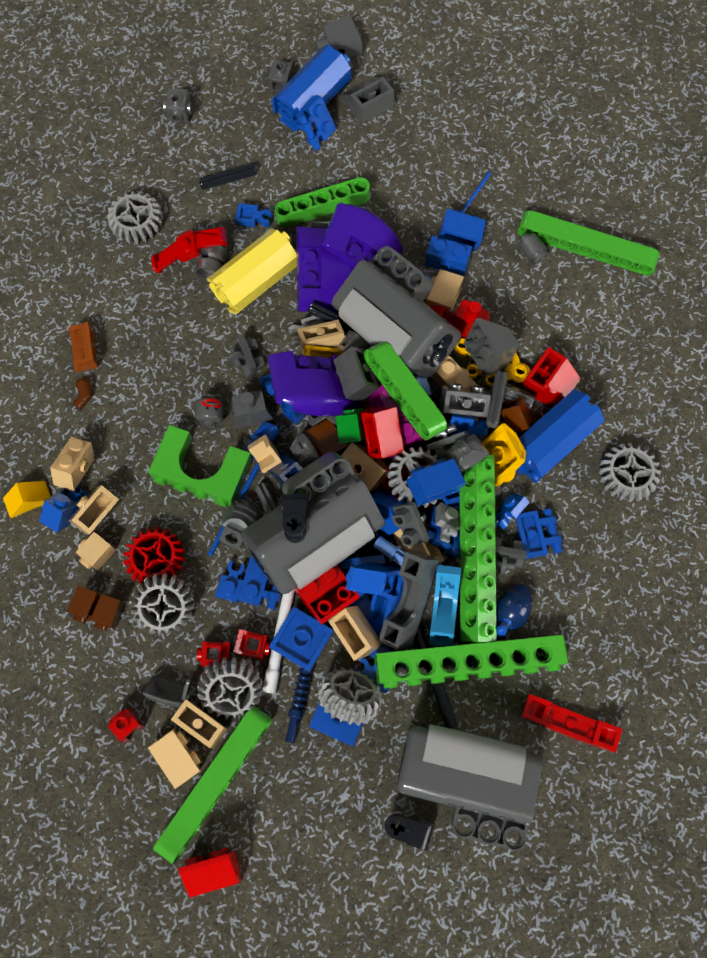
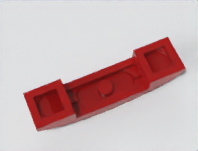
(572, 724)

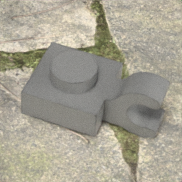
(448, 520)

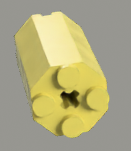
(254, 270)

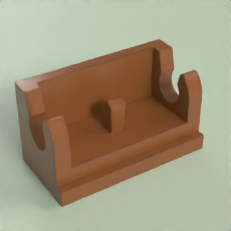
(83, 347)

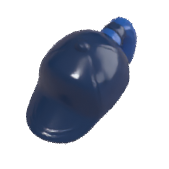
(512, 609)

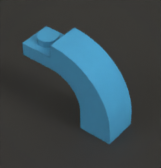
(445, 606)

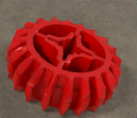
(158, 548)

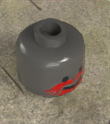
(209, 410)

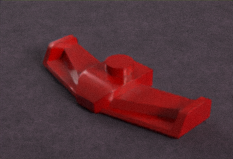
(188, 246)

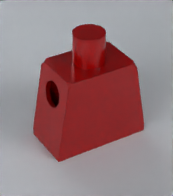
(466, 314)

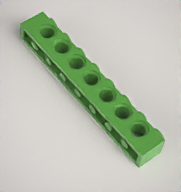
(478, 553)
(551, 646)

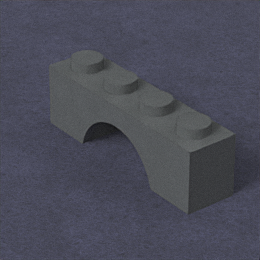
(417, 577)

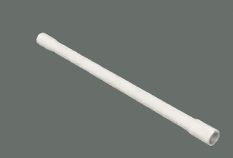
(272, 673)

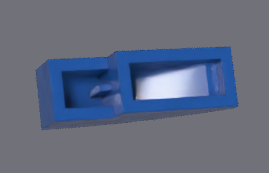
(384, 605)

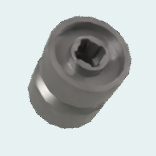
(210, 261)

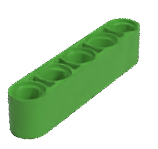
(353, 192)
(405, 390)

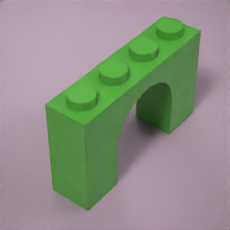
(221, 487)

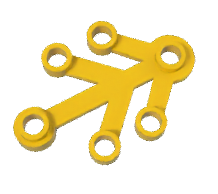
(511, 369)

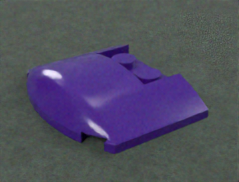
(358, 234)
(318, 270)
(308, 384)

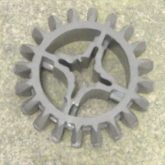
(123, 222)
(631, 455)
(410, 461)
(171, 604)
(233, 680)
(350, 696)

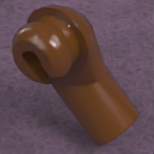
(85, 393)

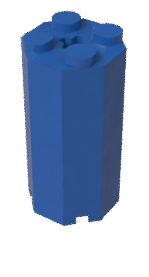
(322, 75)
(558, 434)

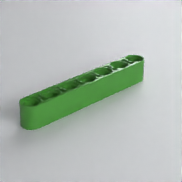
(589, 242)
(212, 785)

